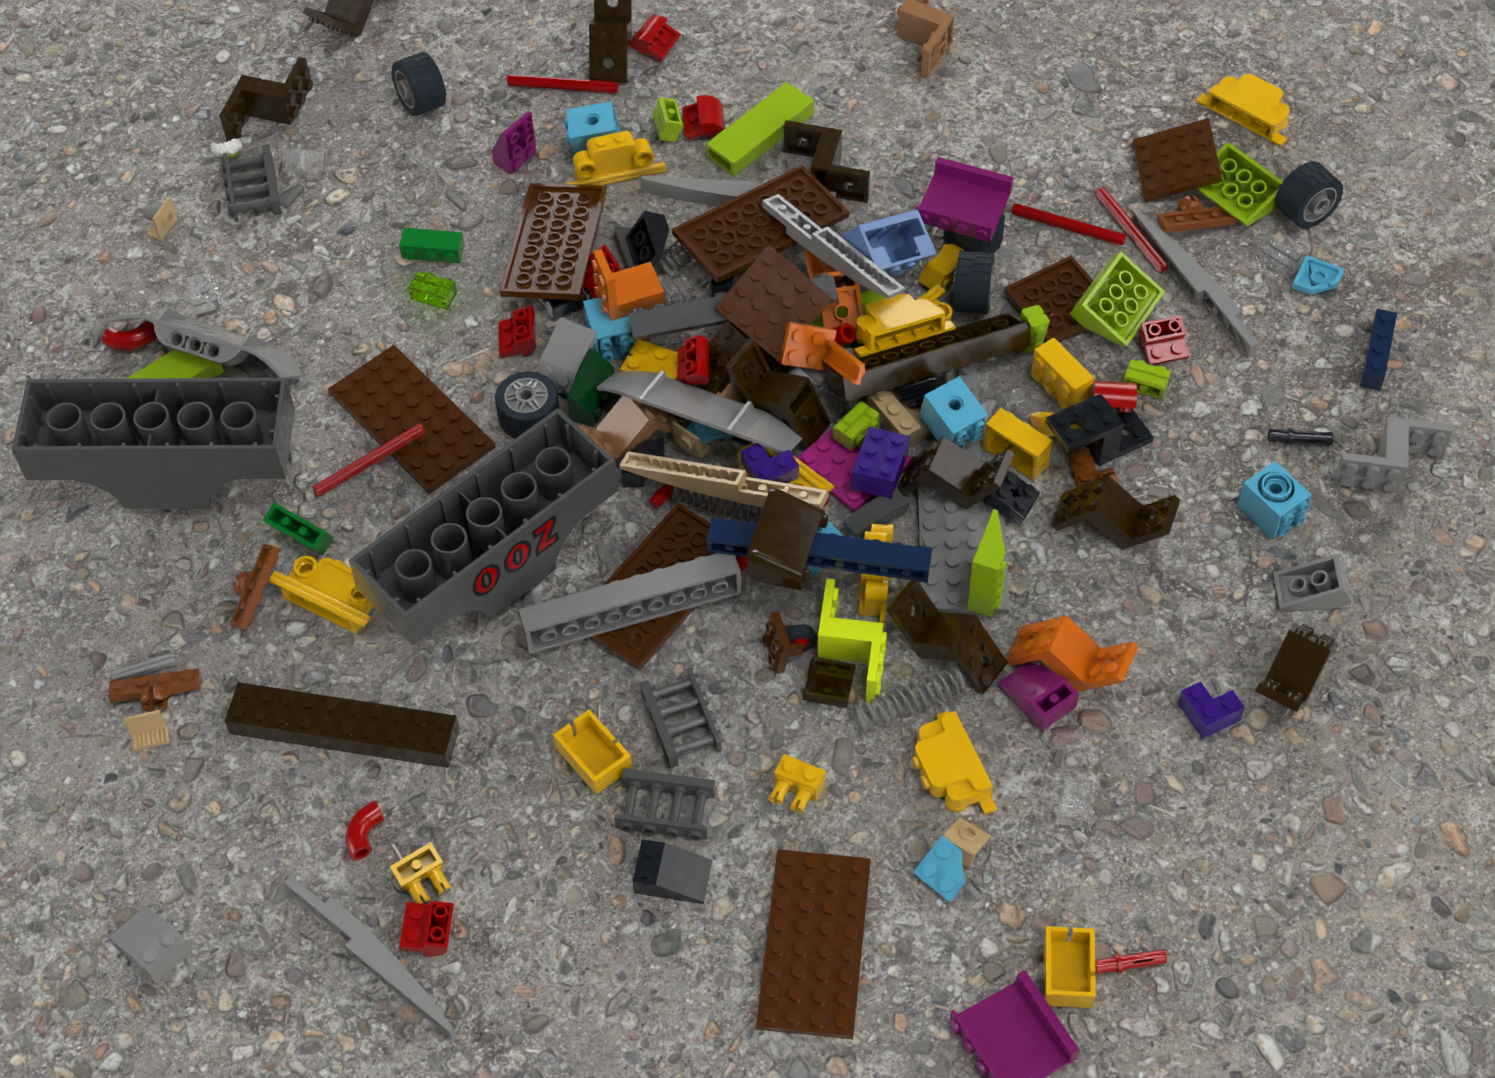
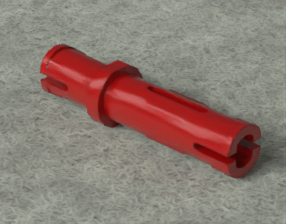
(1123, 962)

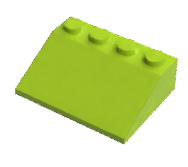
(1246, 188)
(1117, 301)
(988, 570)

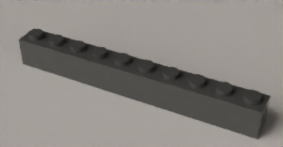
(696, 314)

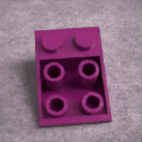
(515, 145)
(1040, 693)

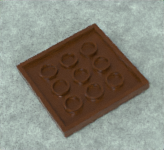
(1177, 160)
(1057, 293)
(769, 298)

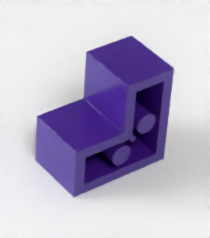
(779, 468)
(1210, 714)

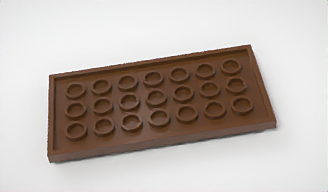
(739, 230)
(554, 241)
(395, 395)
(676, 539)
(814, 944)

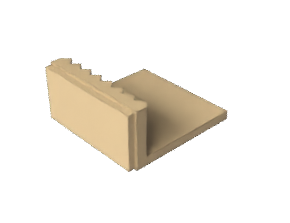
(163, 220)
(689, 441)
(147, 730)
(968, 839)

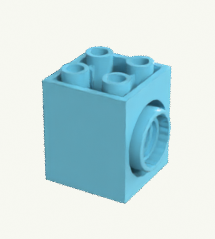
(588, 123)
(613, 337)
(954, 413)
(1274, 501)

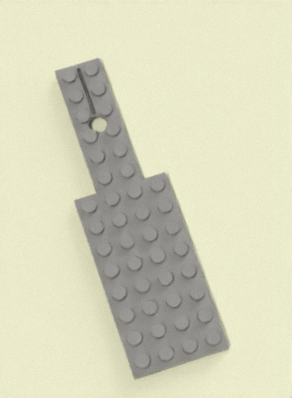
(955, 532)

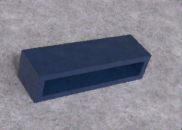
(1378, 349)

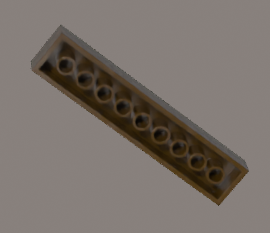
(934, 355)
(342, 724)

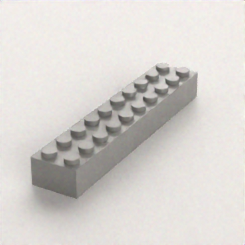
(630, 601)

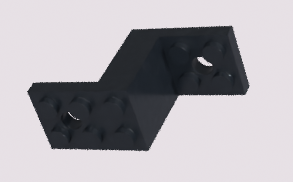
(1099, 429)

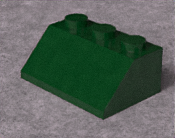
(584, 398)

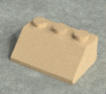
(898, 416)

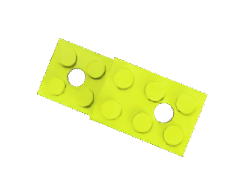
(851, 640)

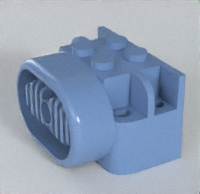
(893, 242)

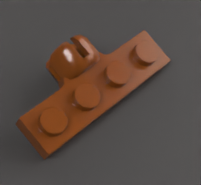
(1193, 216)
(1085, 469)
(251, 584)
(154, 689)

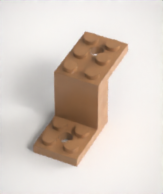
(927, 28)
(628, 426)

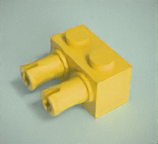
(799, 778)
(416, 867)

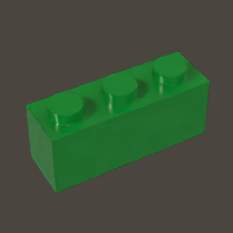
(431, 245)
(298, 528)

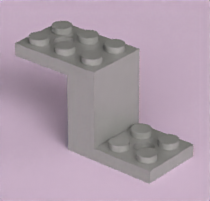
(1391, 465)

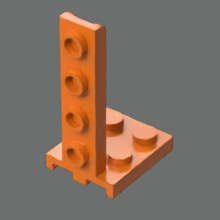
(815, 349)

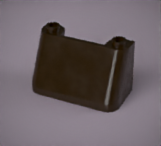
(784, 540)

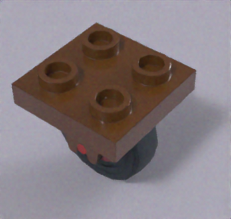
(786, 641)

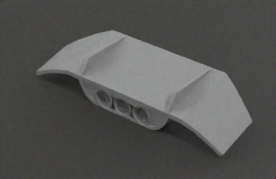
(232, 347)
(703, 407)

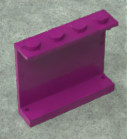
(965, 199)
(1015, 1033)

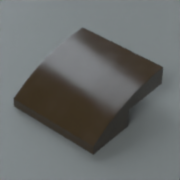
(829, 682)

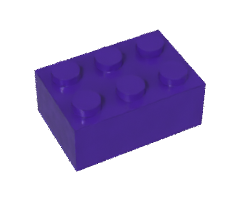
(880, 462)

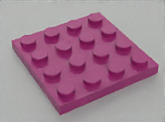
(836, 465)

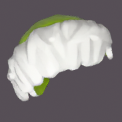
(231, 148)

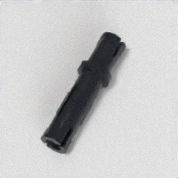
(1296, 436)

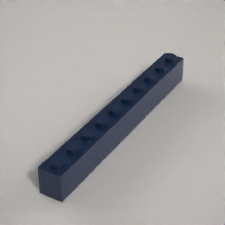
(833, 551)

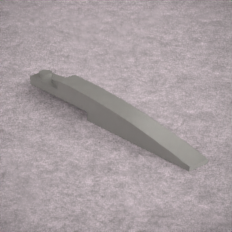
(697, 190)
(831, 248)
(1198, 284)
(371, 953)

